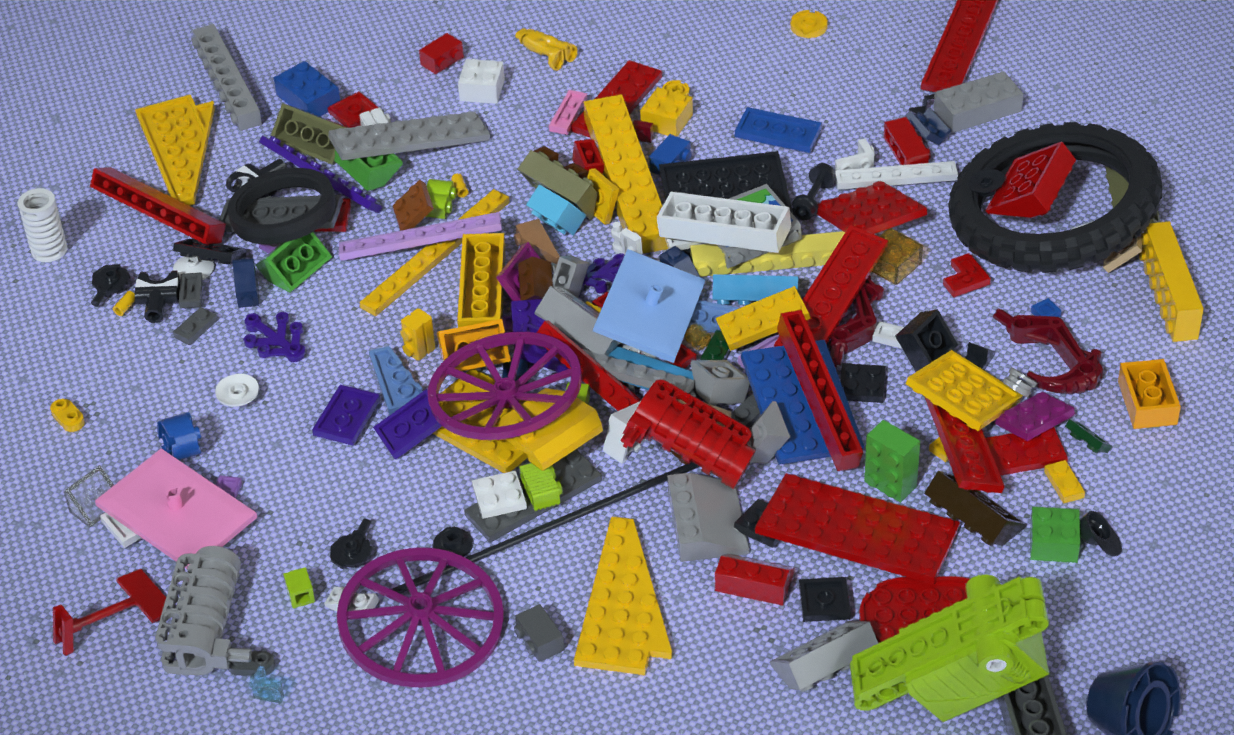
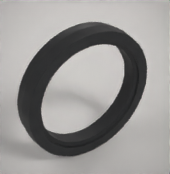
(289, 229)

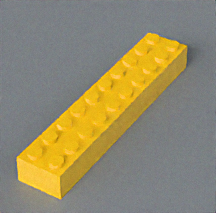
(626, 168)

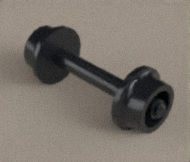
(804, 205)

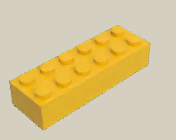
(1171, 282)
(479, 289)

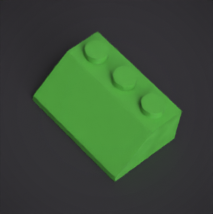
(371, 171)
(293, 261)

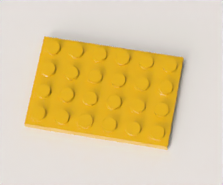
(497, 454)

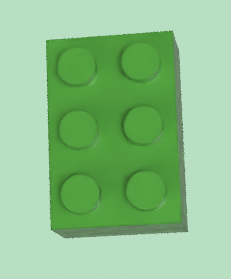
(891, 461)

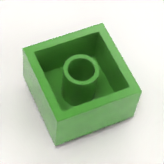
(1054, 534)

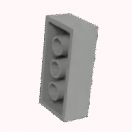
(978, 101)

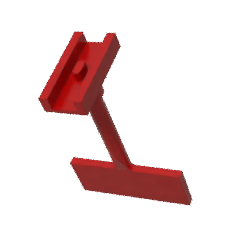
(141, 593)

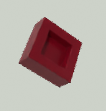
(643, 130)

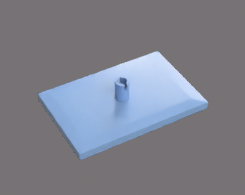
(649, 306)

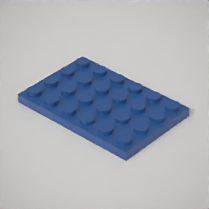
(775, 380)

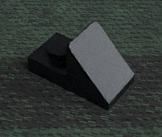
(979, 355)

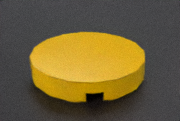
(808, 24)

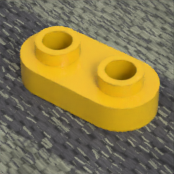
(67, 415)

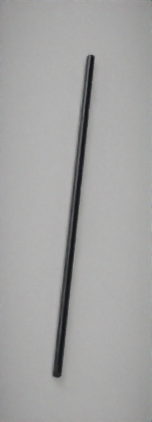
(555, 523)

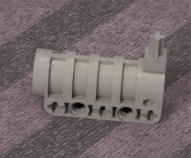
(200, 614)

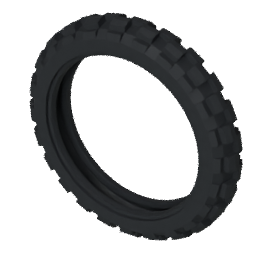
(1069, 247)

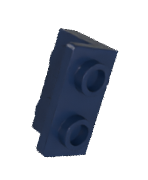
(929, 125)

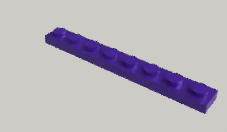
(339, 184)

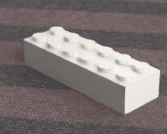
(724, 222)

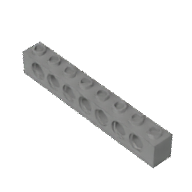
(226, 77)

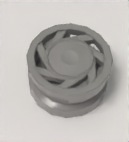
(1018, 384)

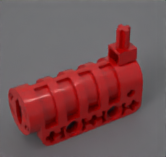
(691, 432)

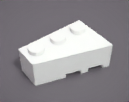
(616, 426)

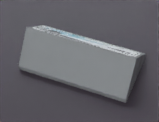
(574, 320)

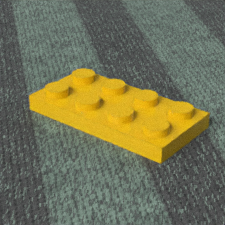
(759, 318)

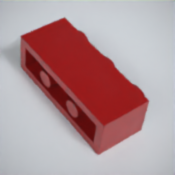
(905, 142)

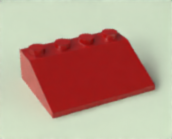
(1033, 182)

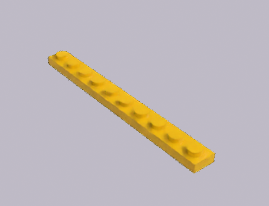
(426, 259)

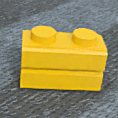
(417, 334)

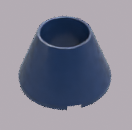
(1135, 700)

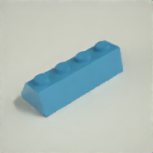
(749, 287)

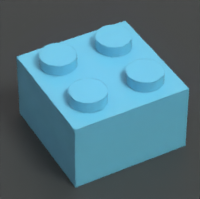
(555, 211)

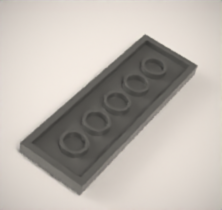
(280, 209)
(574, 475)

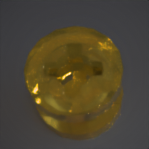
(697, 337)

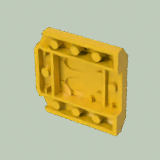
(557, 438)

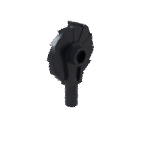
(108, 280)
(352, 548)

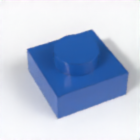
(1046, 308)

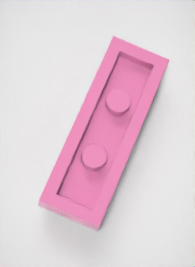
(568, 112)

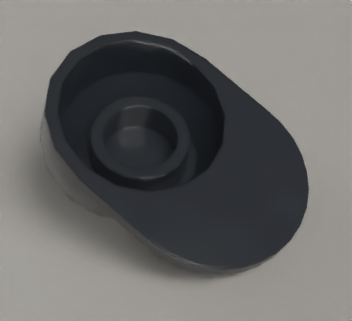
(1097, 531)

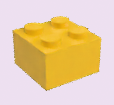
(667, 111)

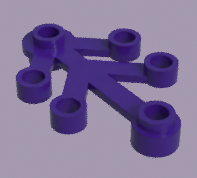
(603, 271)
(292, 351)

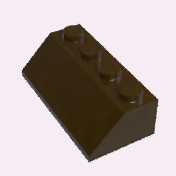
(974, 509)

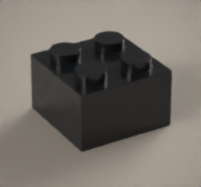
(926, 339)

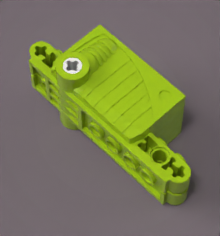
(961, 653)

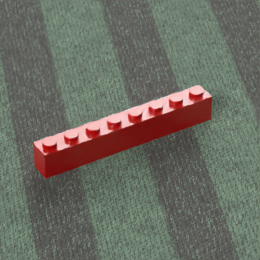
(157, 205)
(819, 390)

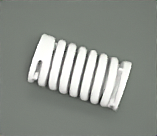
(42, 225)

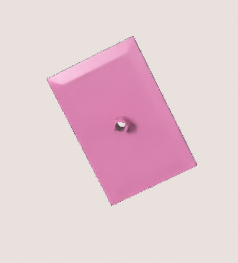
(175, 507)

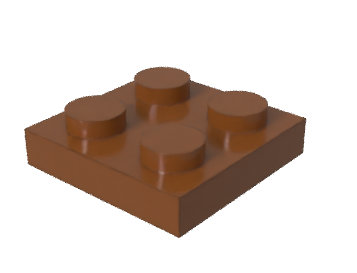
(413, 206)

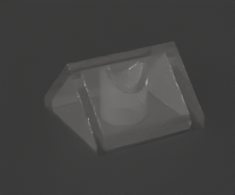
(83, 493)

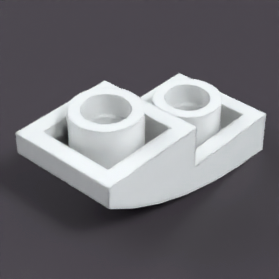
(359, 601)

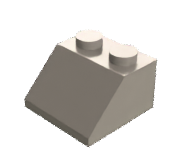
(719, 382)
(768, 434)

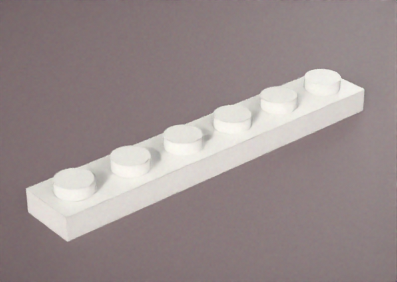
(896, 175)

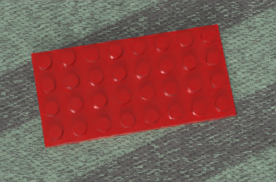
(858, 528)

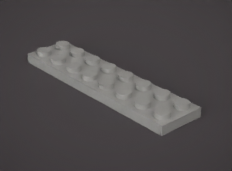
(408, 135)

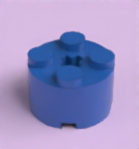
(179, 436)

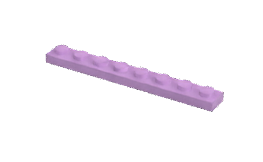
(419, 236)

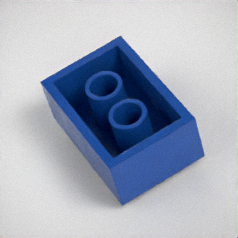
(306, 89)

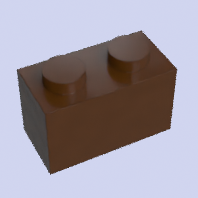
(534, 278)

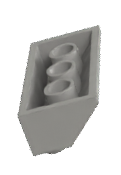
(824, 655)

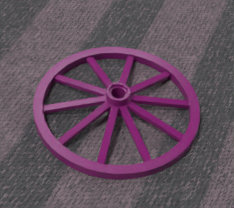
(505, 391)
(420, 611)

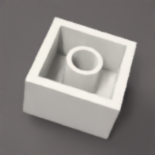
(481, 81)

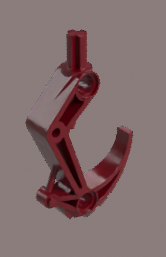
(860, 328)
(1083, 372)

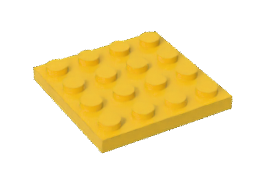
(964, 390)

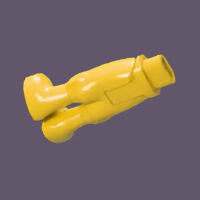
(548, 45)

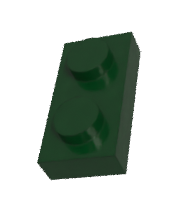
(717, 348)
(1081, 432)

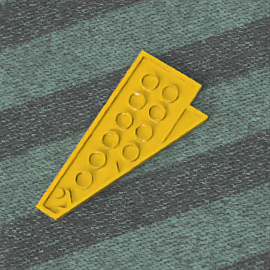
(178, 141)
(623, 613)

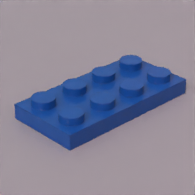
(778, 129)

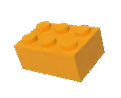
(456, 338)
(1148, 393)

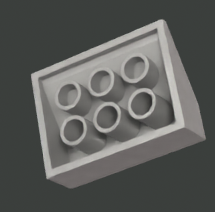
(704, 517)

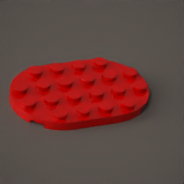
(906, 601)

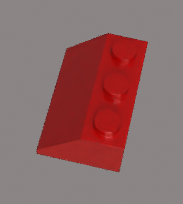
(753, 579)

